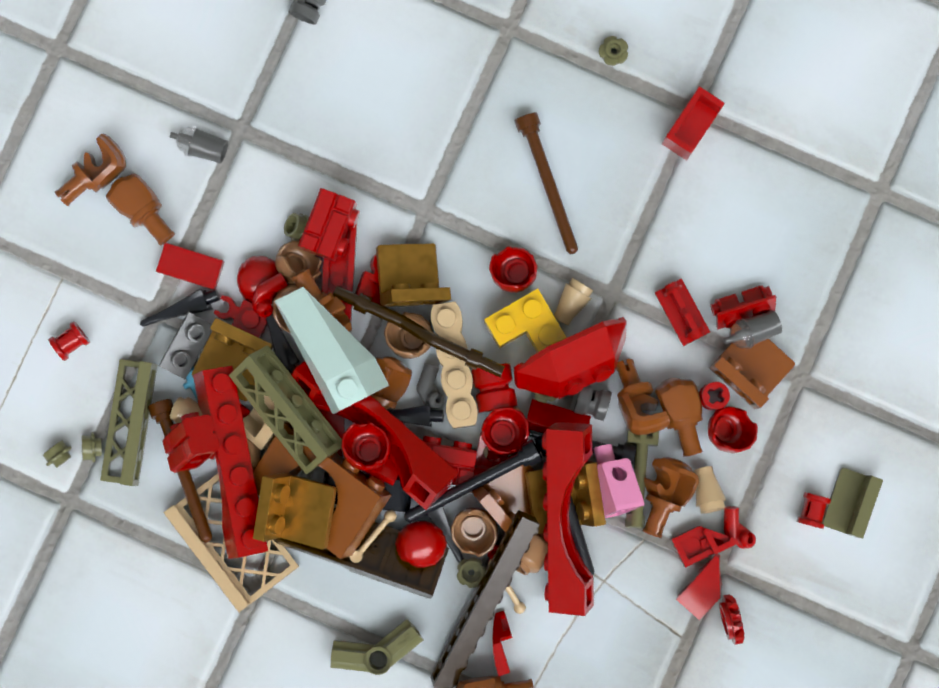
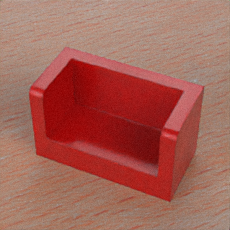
(693, 123)

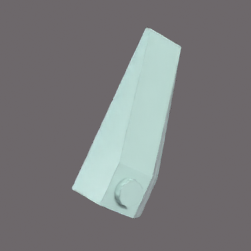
(334, 356)

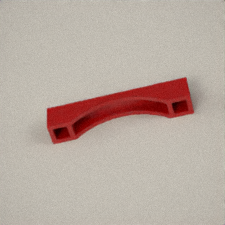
(220, 399)
(420, 469)
(569, 580)

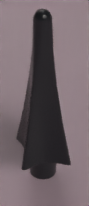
(194, 303)
(281, 345)
(419, 415)
(440, 519)

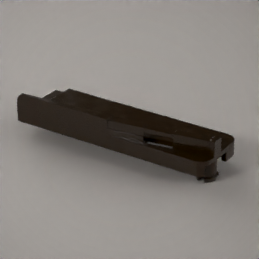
(381, 563)

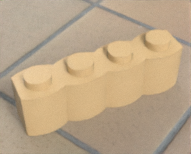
(455, 375)

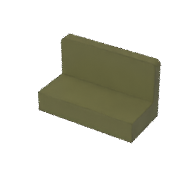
(852, 502)

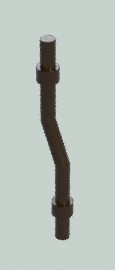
(472, 358)

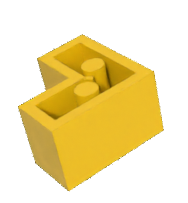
(525, 316)

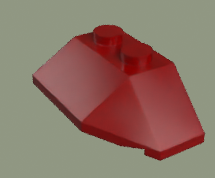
(574, 361)

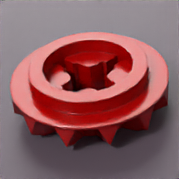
(731, 619)

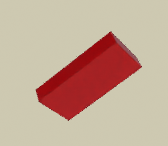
(190, 266)
(544, 415)

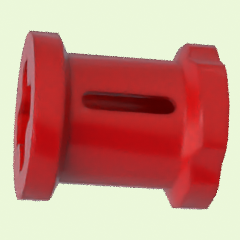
(69, 341)
(723, 395)
(813, 510)

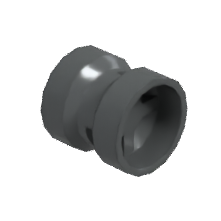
(306, 10)
(593, 402)

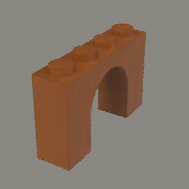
(359, 496)

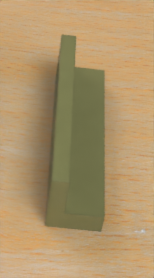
(142, 397)
(290, 405)

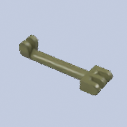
(636, 518)

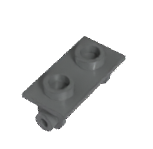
(186, 345)

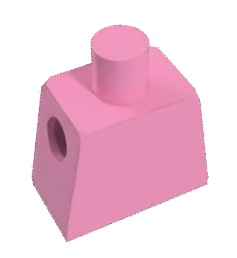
(617, 483)

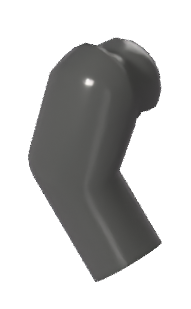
(427, 389)

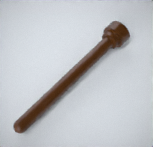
(529, 127)
(160, 412)

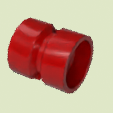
(494, 389)

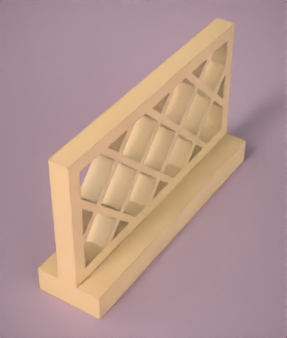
(214, 563)

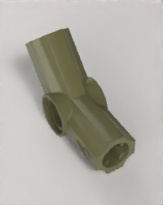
(357, 655)

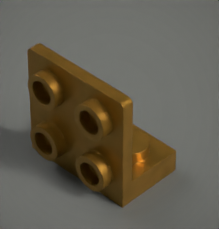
(409, 275)
(229, 347)
(585, 496)
(294, 510)

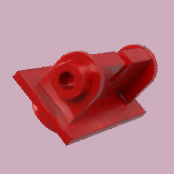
(756, 302)
(682, 312)

